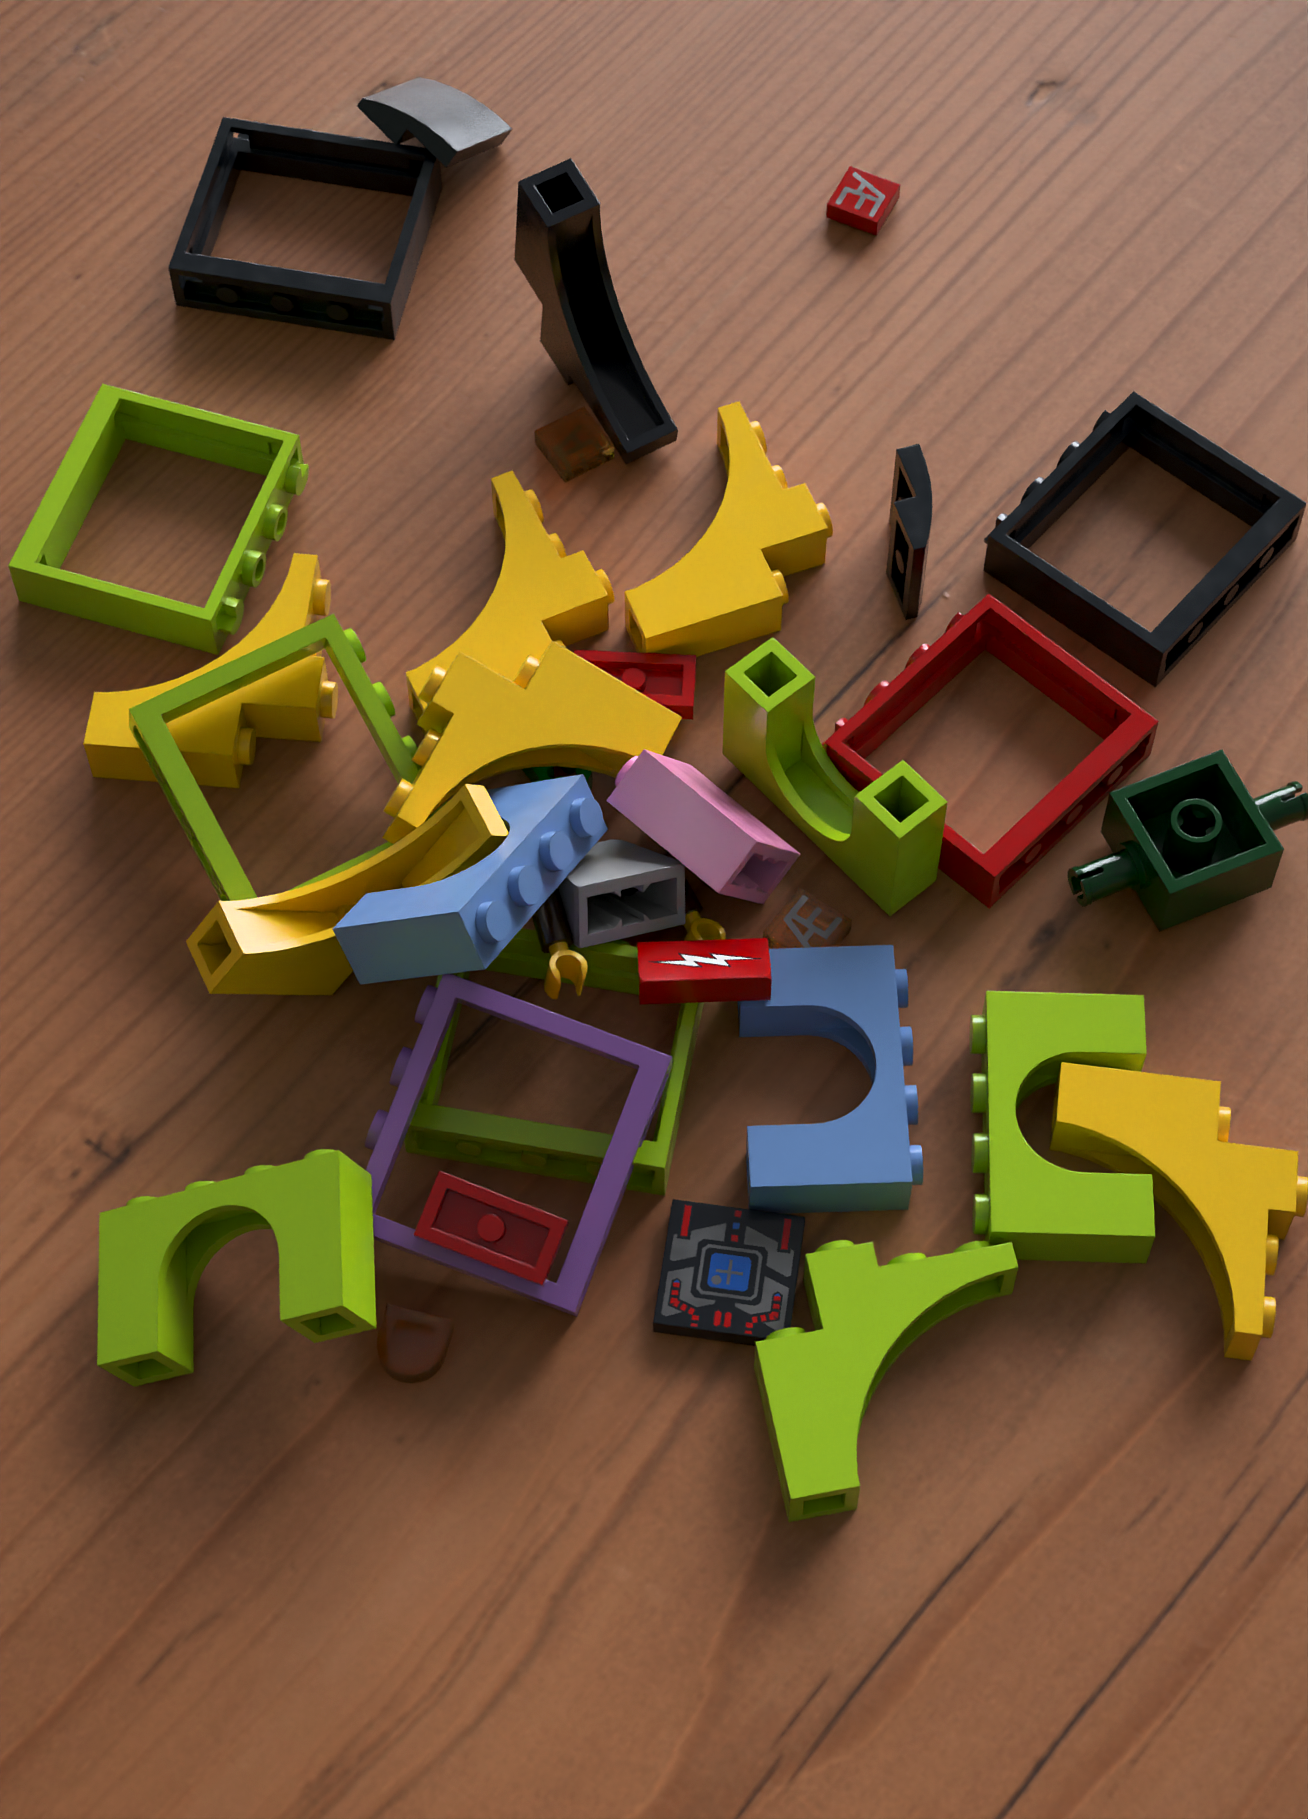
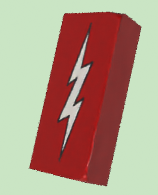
(704, 971)

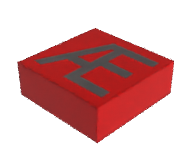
(863, 200)

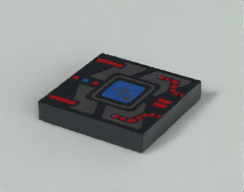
(728, 1272)

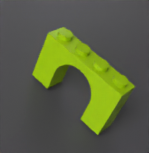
(879, 836)
(1025, 1198)
(162, 1244)

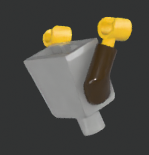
(615, 896)

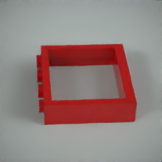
(1078, 690)

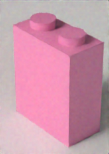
(702, 826)

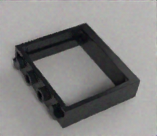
(295, 294)
(1194, 460)

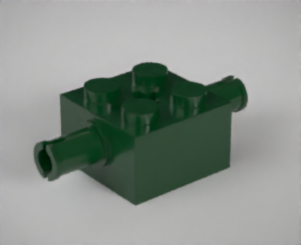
(1190, 841)

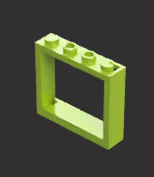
(187, 430)
(187, 801)
(543, 1146)

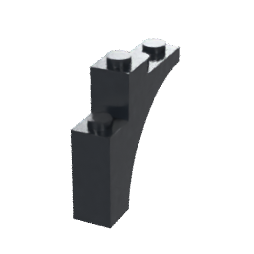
(581, 320)

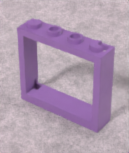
(411, 1076)

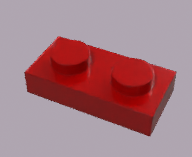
(659, 676)
(491, 1228)

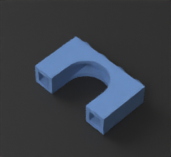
(477, 912)
(867, 1154)

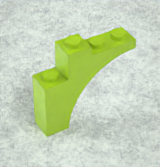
(863, 1320)

